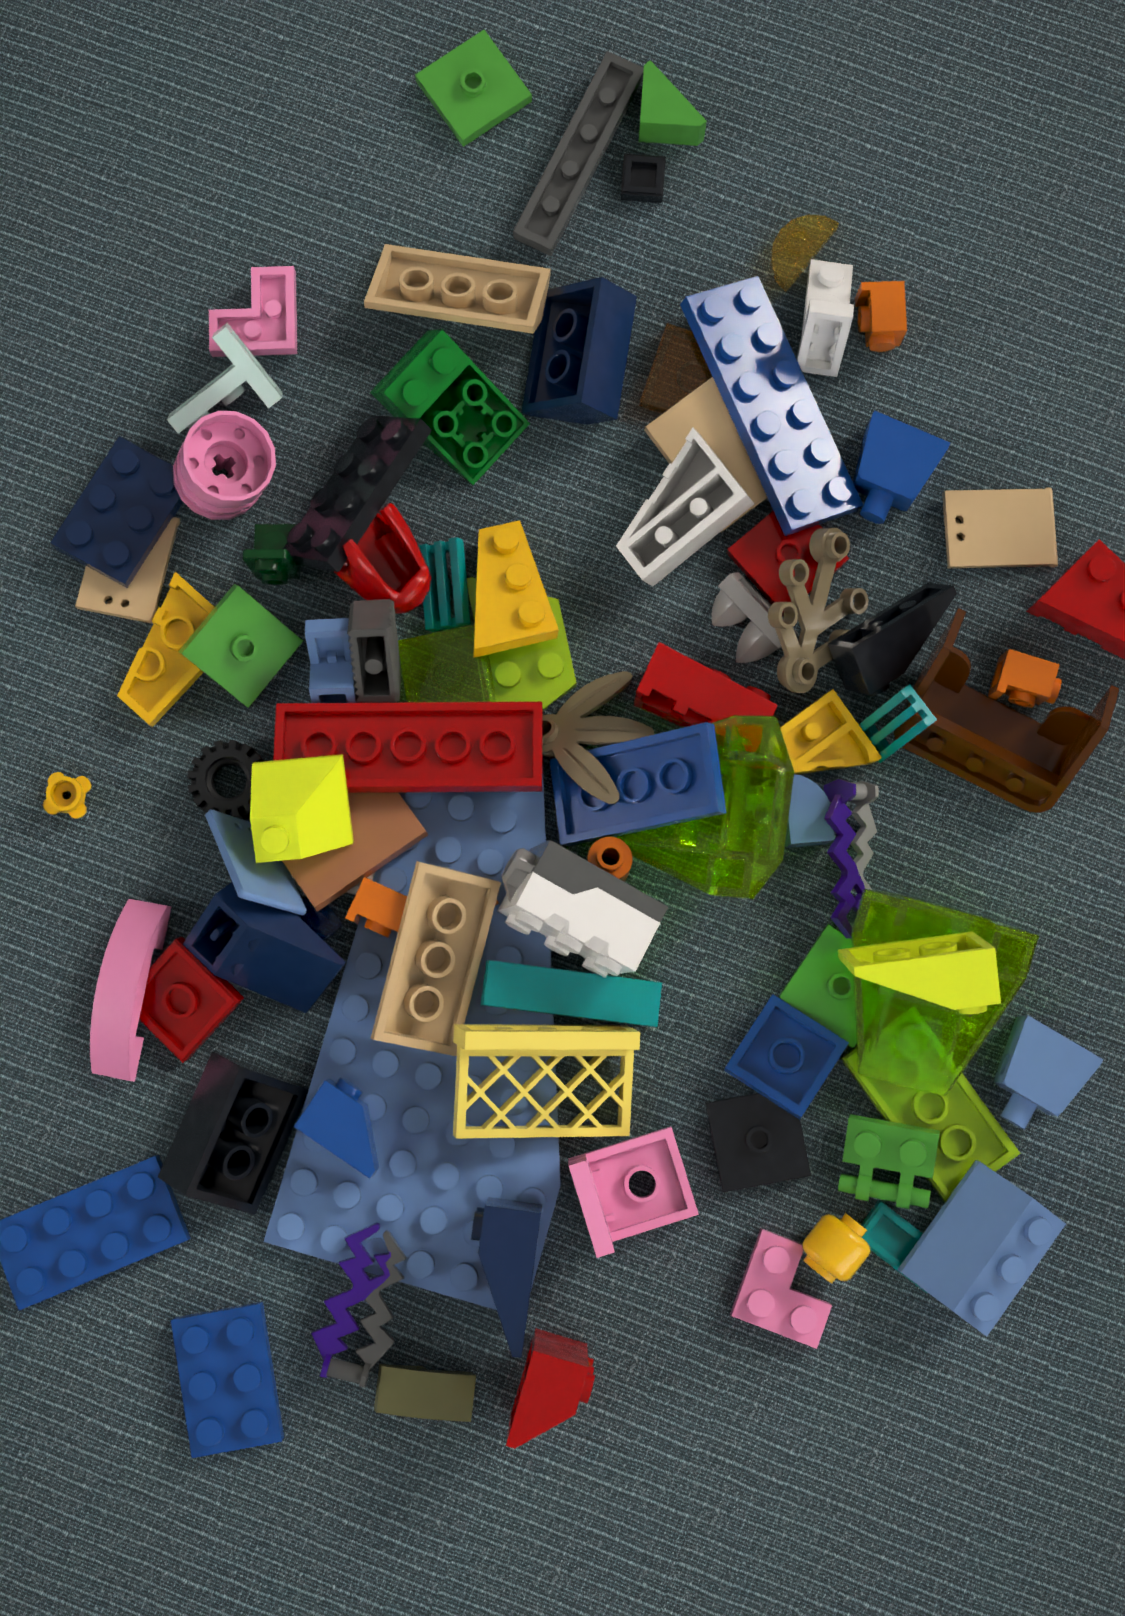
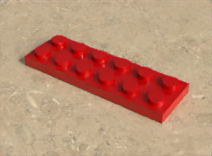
(420, 744)

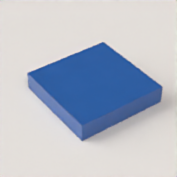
(786, 1056)

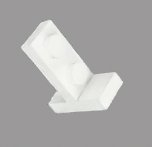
(826, 317)

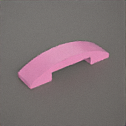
(122, 987)

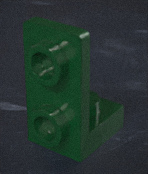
(268, 558)

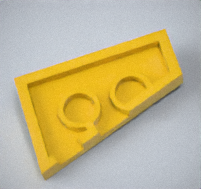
(509, 593)
(158, 670)

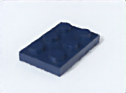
(120, 513)

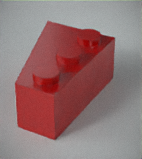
(1089, 599)
(694, 694)

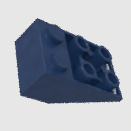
(263, 950)

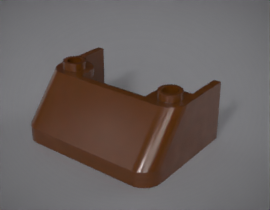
(994, 743)

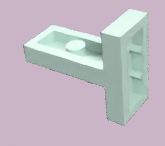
(227, 385)

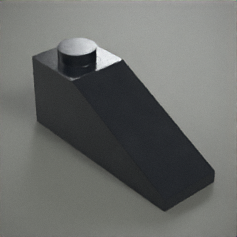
(890, 640)

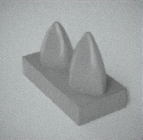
(741, 601)

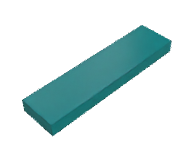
(571, 993)

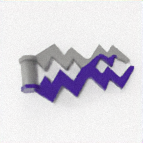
(852, 870)

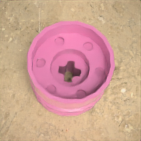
(229, 443)

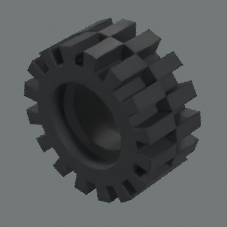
(206, 768)

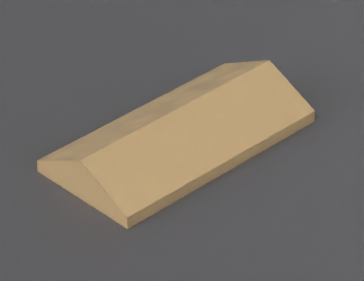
(459, 288)
(435, 958)

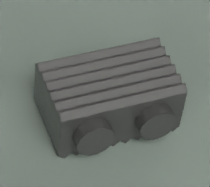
(374, 651)

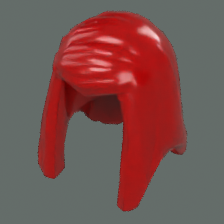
(387, 563)

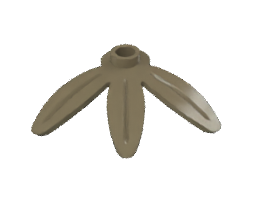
(568, 728)

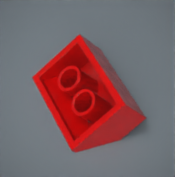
(551, 1386)

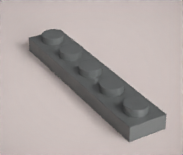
(578, 153)

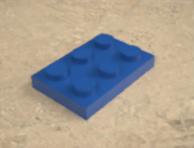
(227, 1379)

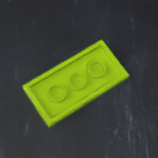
(964, 1123)

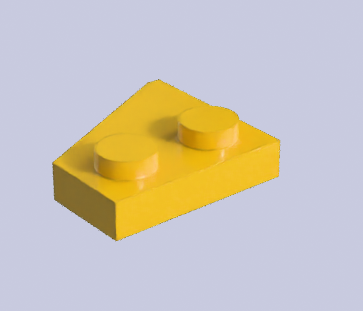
(826, 738)

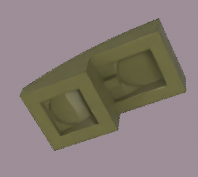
(425, 1393)

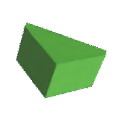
(666, 113)

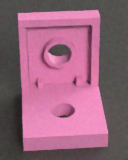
(604, 1191)

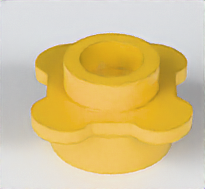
(57, 786)

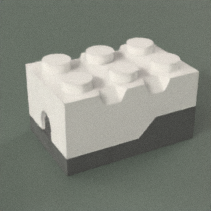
(579, 908)

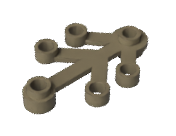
(800, 662)

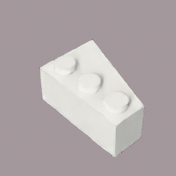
(684, 511)

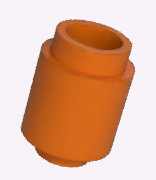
(615, 849)

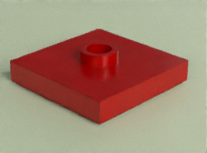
(764, 550)
(185, 1001)

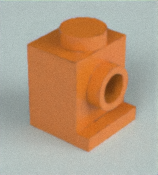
(882, 314)
(1025, 679)
(379, 905)

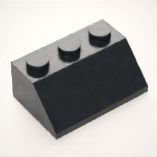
(232, 1134)

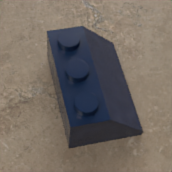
(580, 353)

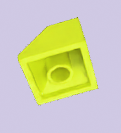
(299, 808)

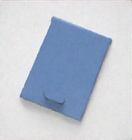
(258, 882)

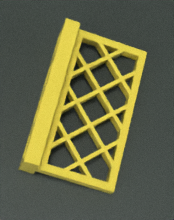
(537, 1041)

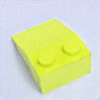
(943, 969)

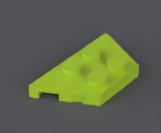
(534, 670)

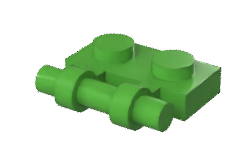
(893, 1148)

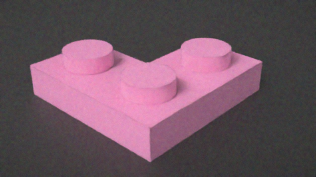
(272, 319)
(767, 1296)

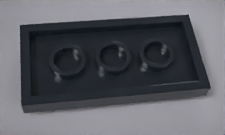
(356, 490)

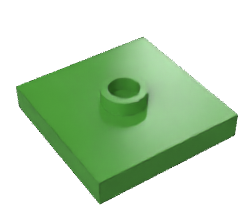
(473, 88)
(241, 645)
(825, 986)

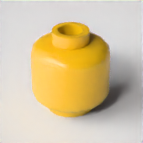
(836, 1247)

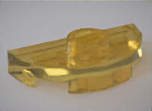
(798, 244)

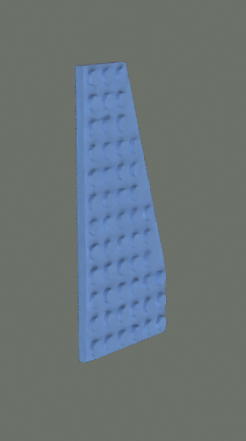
(425, 1175)

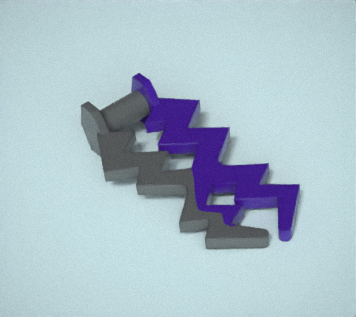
(365, 1289)

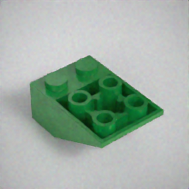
(462, 407)

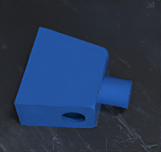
(894, 465)

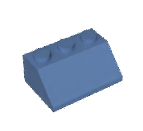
(981, 1247)

